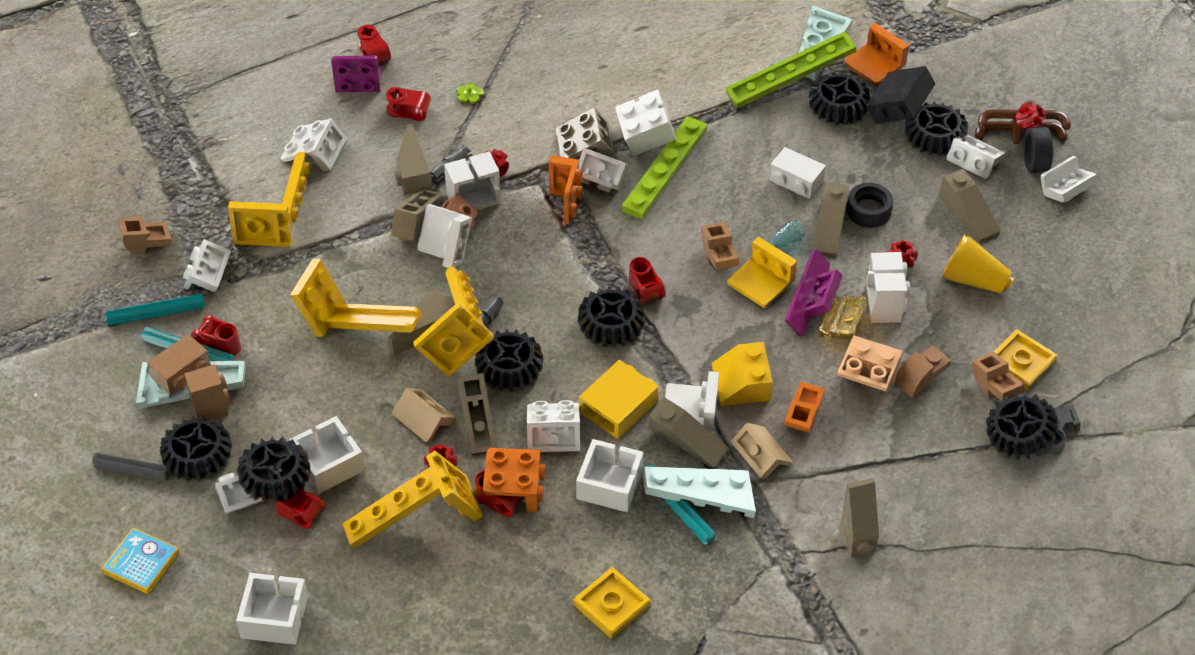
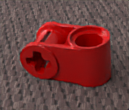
(372, 43)
(409, 104)
(645, 280)
(218, 335)
(502, 504)
(301, 508)

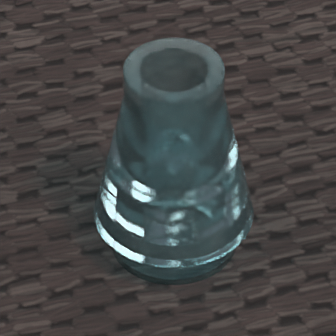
(788, 234)

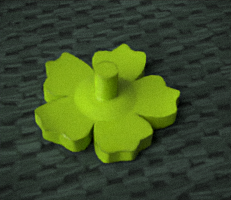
(469, 93)

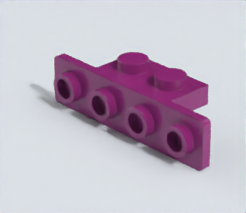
(813, 293)

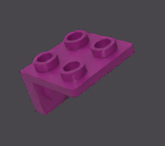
(356, 73)

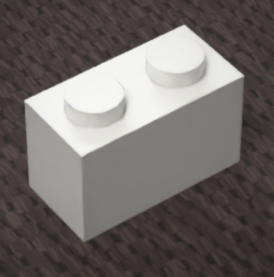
(797, 172)

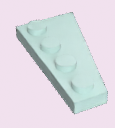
(822, 26)
(152, 394)
(714, 487)

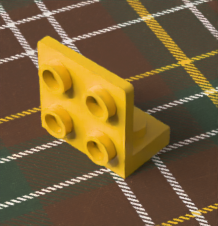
(764, 274)

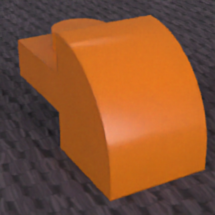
(804, 407)

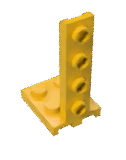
(270, 222)
(325, 307)
(459, 331)
(438, 479)

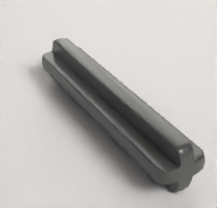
(130, 466)

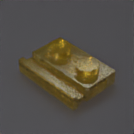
(844, 317)

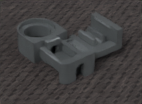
(1066, 416)

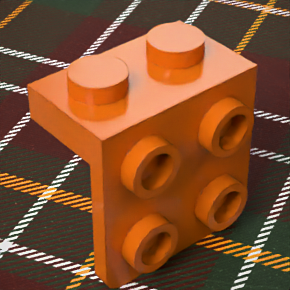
(879, 56)
(565, 181)
(515, 474)

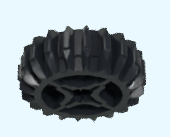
(839, 98)
(936, 124)
(612, 309)
(508, 366)
(1033, 433)
(193, 442)
(262, 480)

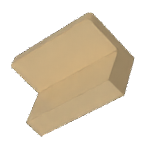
(421, 413)
(760, 449)

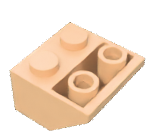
(870, 363)

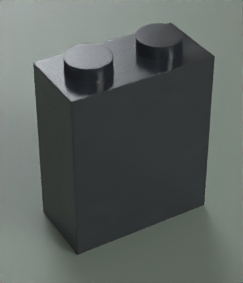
(900, 94)

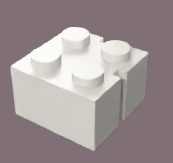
(645, 123)
(474, 180)
(887, 287)
(336, 456)
(607, 483)
(269, 615)

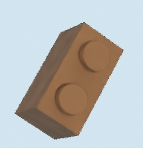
(170, 365)
(207, 392)

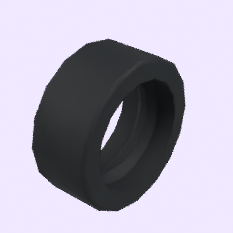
(1038, 149)
(866, 217)

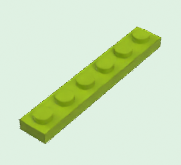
(790, 69)
(664, 168)

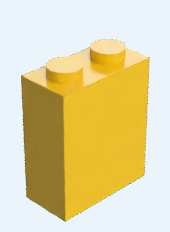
(618, 399)

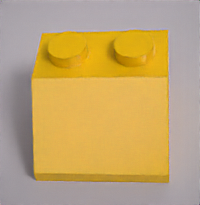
(743, 375)

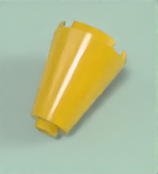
(977, 267)

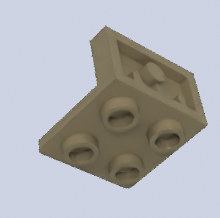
(585, 131)

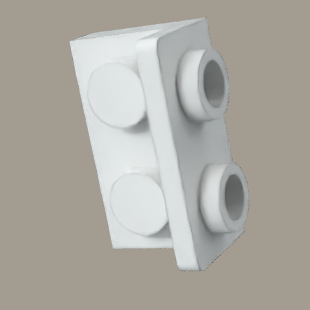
(974, 155)
(207, 266)
(233, 495)

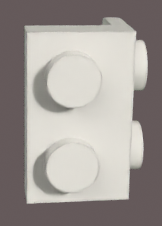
(602, 170)
(1066, 180)

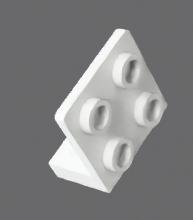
(319, 140)
(444, 234)
(697, 400)
(553, 426)

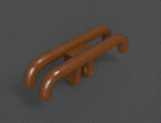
(985, 125)

